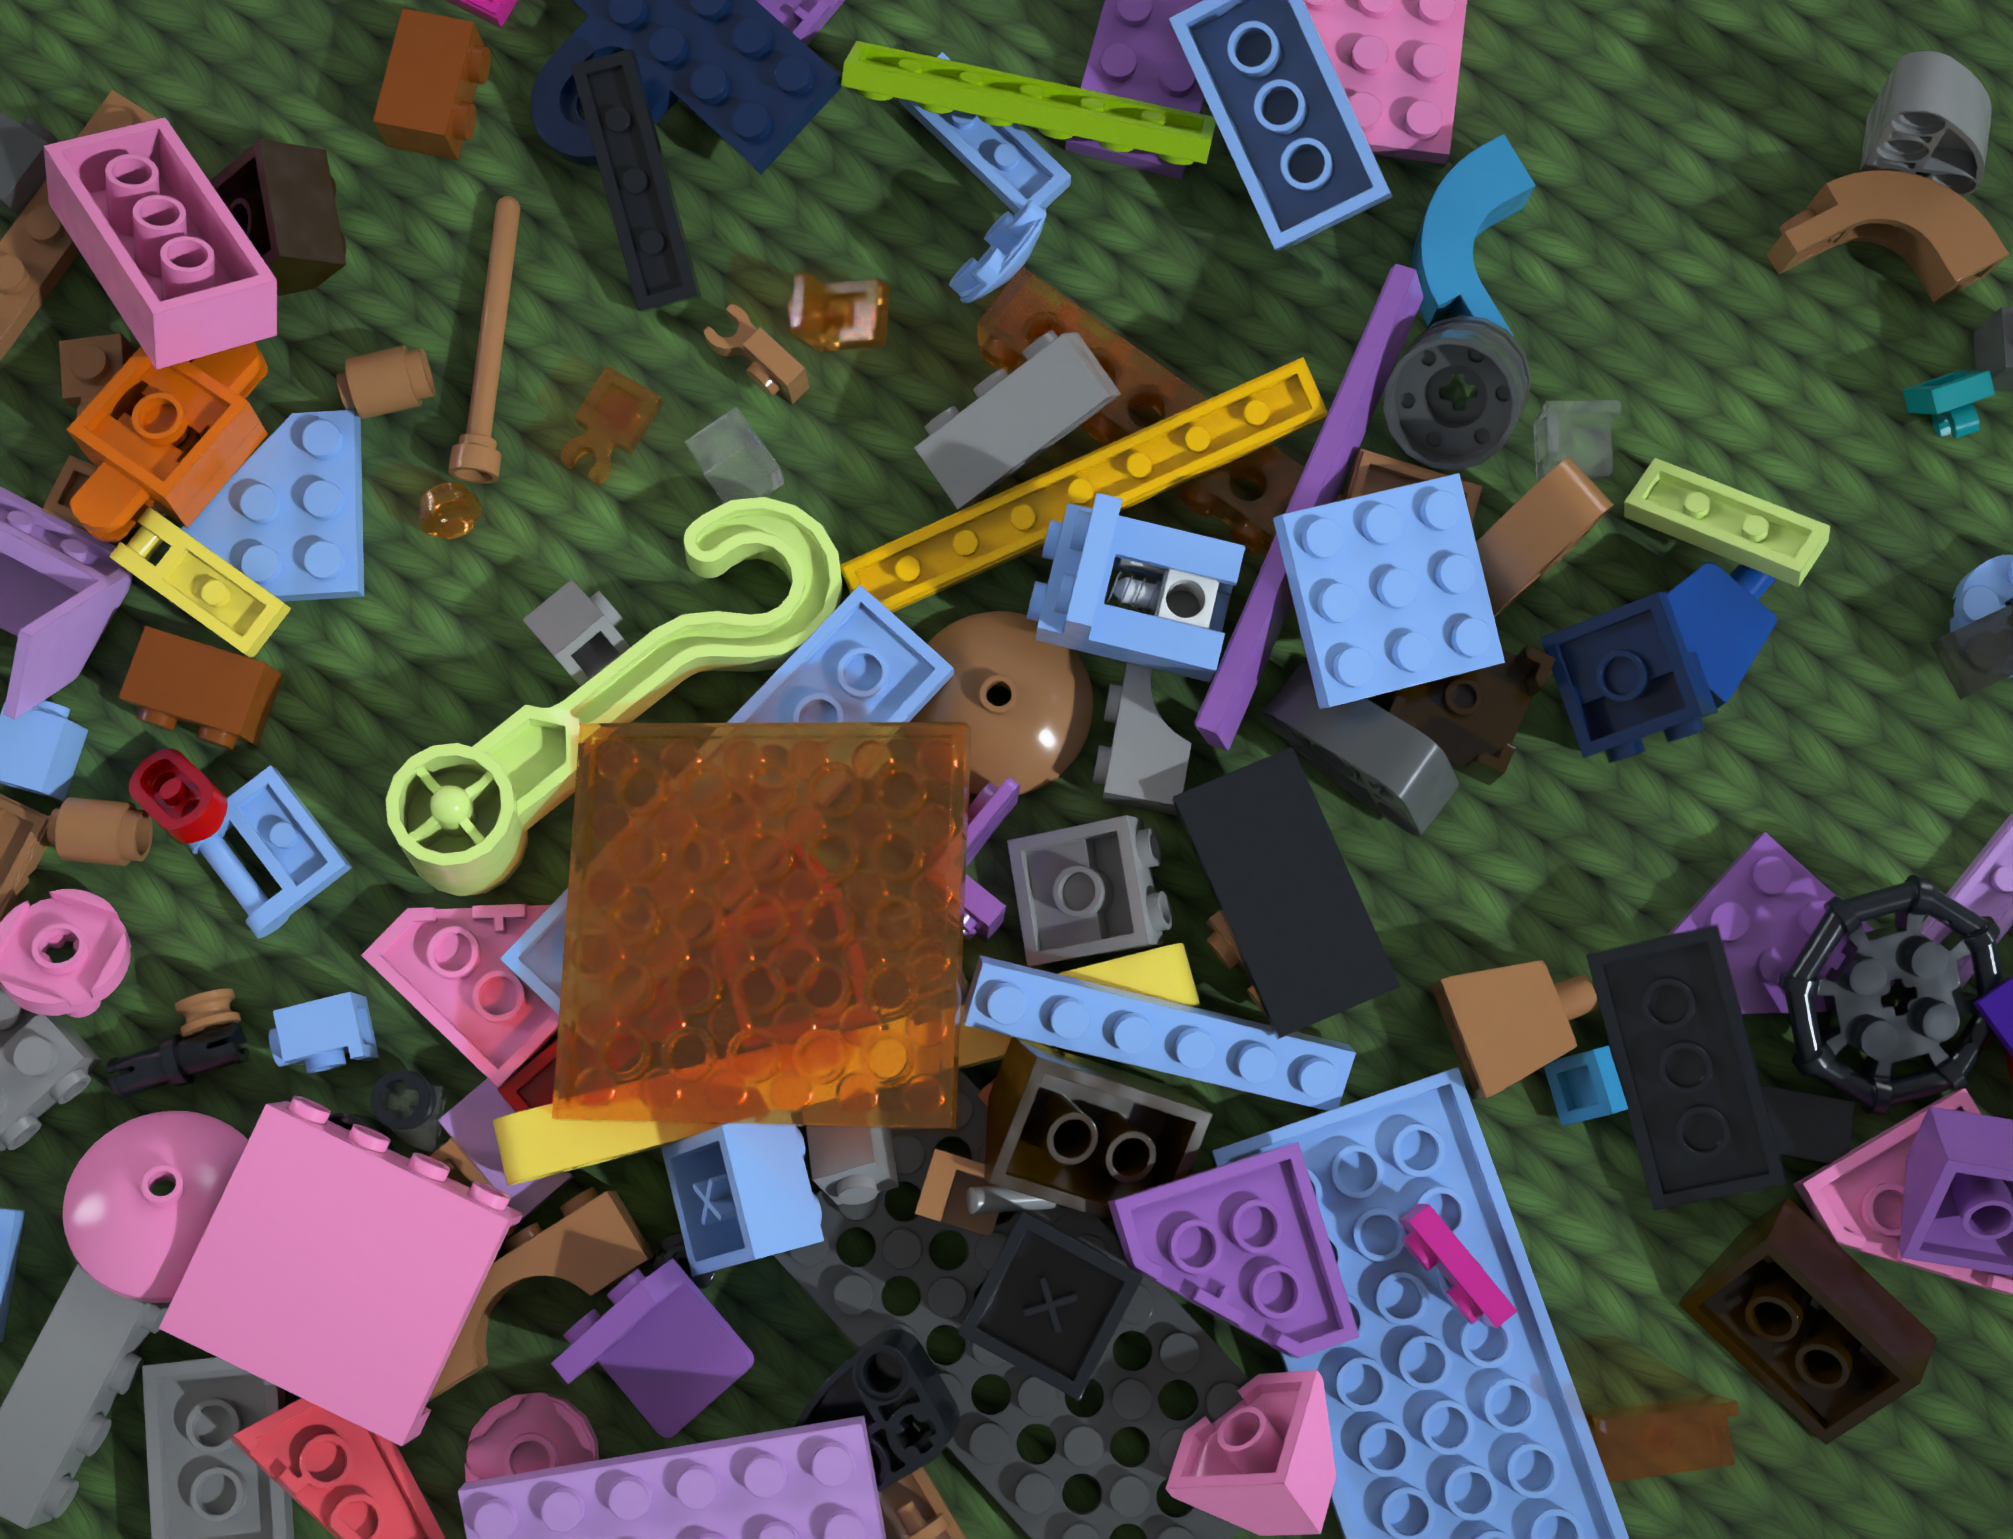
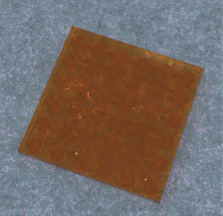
(765, 925)

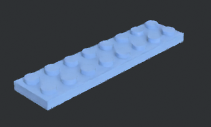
(849, 670)

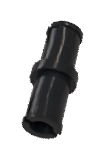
(177, 1060)

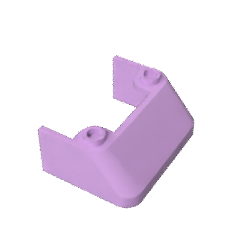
(53, 597)

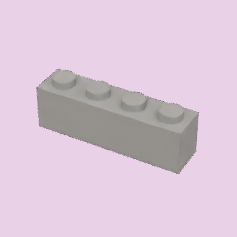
(65, 1394)

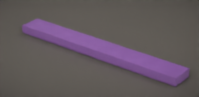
(1317, 486)

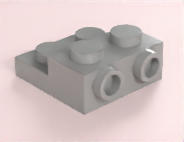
(1089, 891)
(39, 1066)

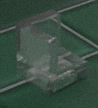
(1577, 432)
(734, 459)

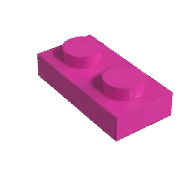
(1472, 1289)

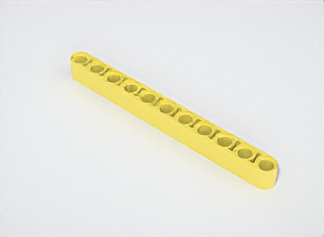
(540, 1146)

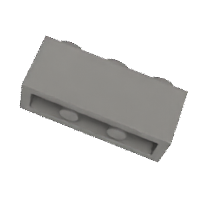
(1015, 417)

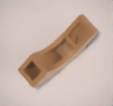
(1911, 215)

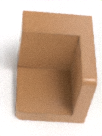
(946, 1189)

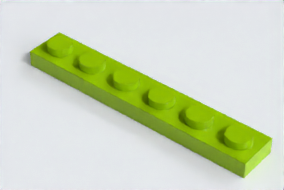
(1010, 98)

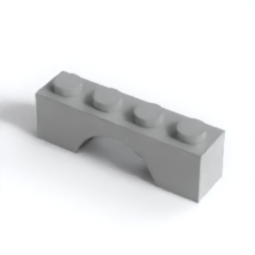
(1146, 755)

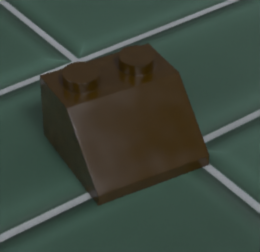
(287, 211)

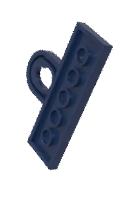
(716, 56)

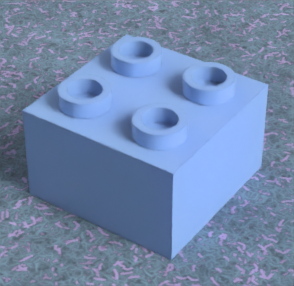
(742, 1194)

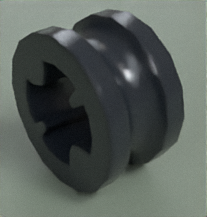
(411, 1081)

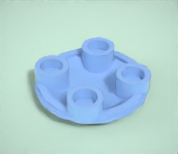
(1011, 245)

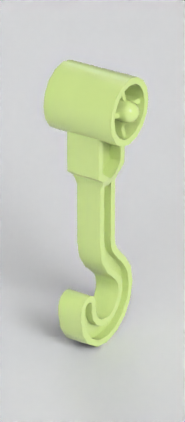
(469, 808)

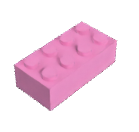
(161, 242)

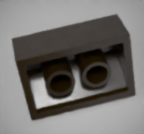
(1085, 1129)
(1810, 1322)

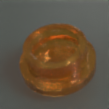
(448, 511)

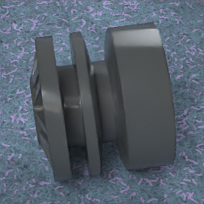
(1432, 417)

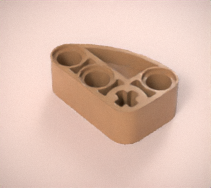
(1539, 532)

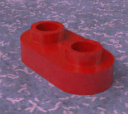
(178, 796)

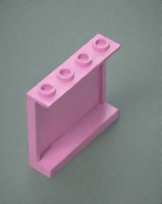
(340, 1268)

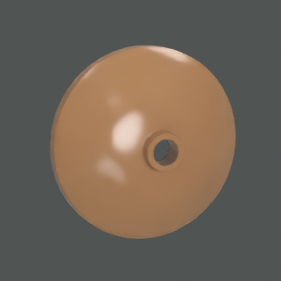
(1049, 705)

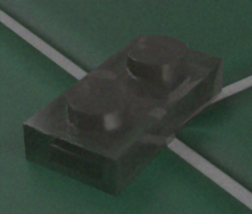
(1978, 652)

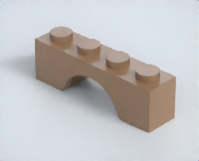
(588, 1247)

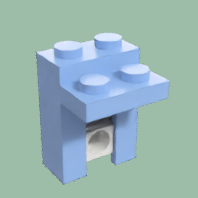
(1098, 540)

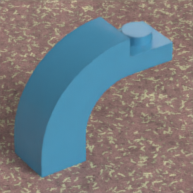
(1470, 199)

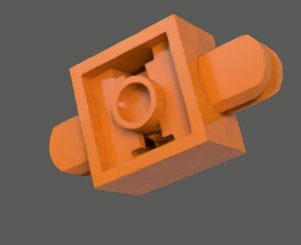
(141, 420)

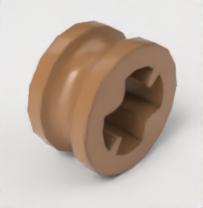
(207, 1011)

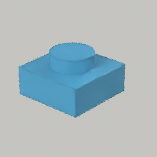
(1585, 1086)

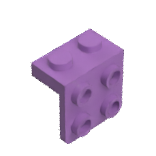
(987, 812)
(659, 1347)

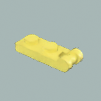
(202, 584)

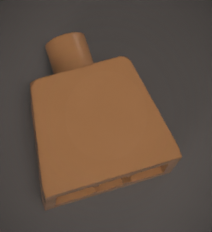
(1510, 1021)

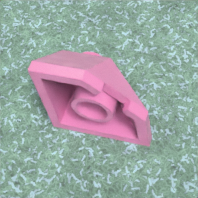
(1263, 1459)

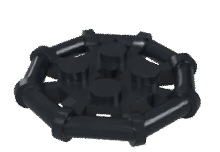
(1855, 990)

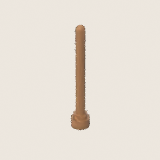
(476, 454)

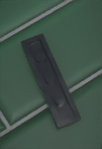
(636, 180)

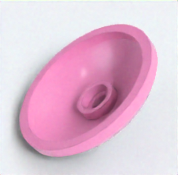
(125, 1233)

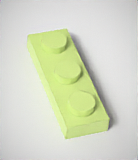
(1727, 522)

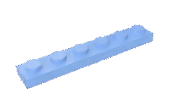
(1156, 1034)

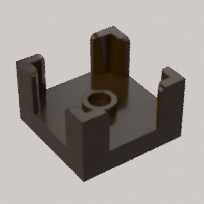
(1476, 711)

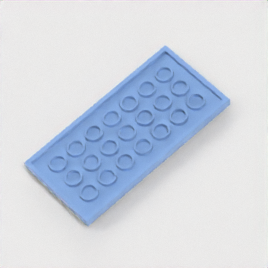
(1429, 1415)

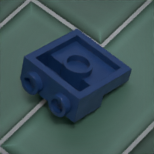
(1629, 679)

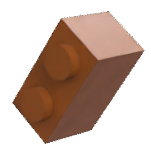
(431, 84)
(200, 687)

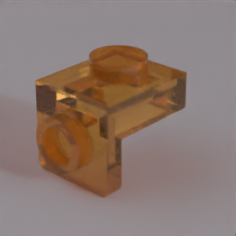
(839, 313)

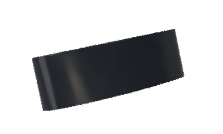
(890, 1404)

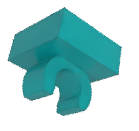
(1951, 400)

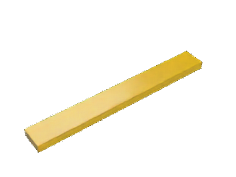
(1126, 469)

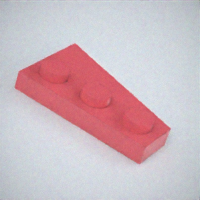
(340, 1474)

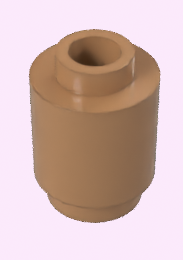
(386, 381)
(100, 831)

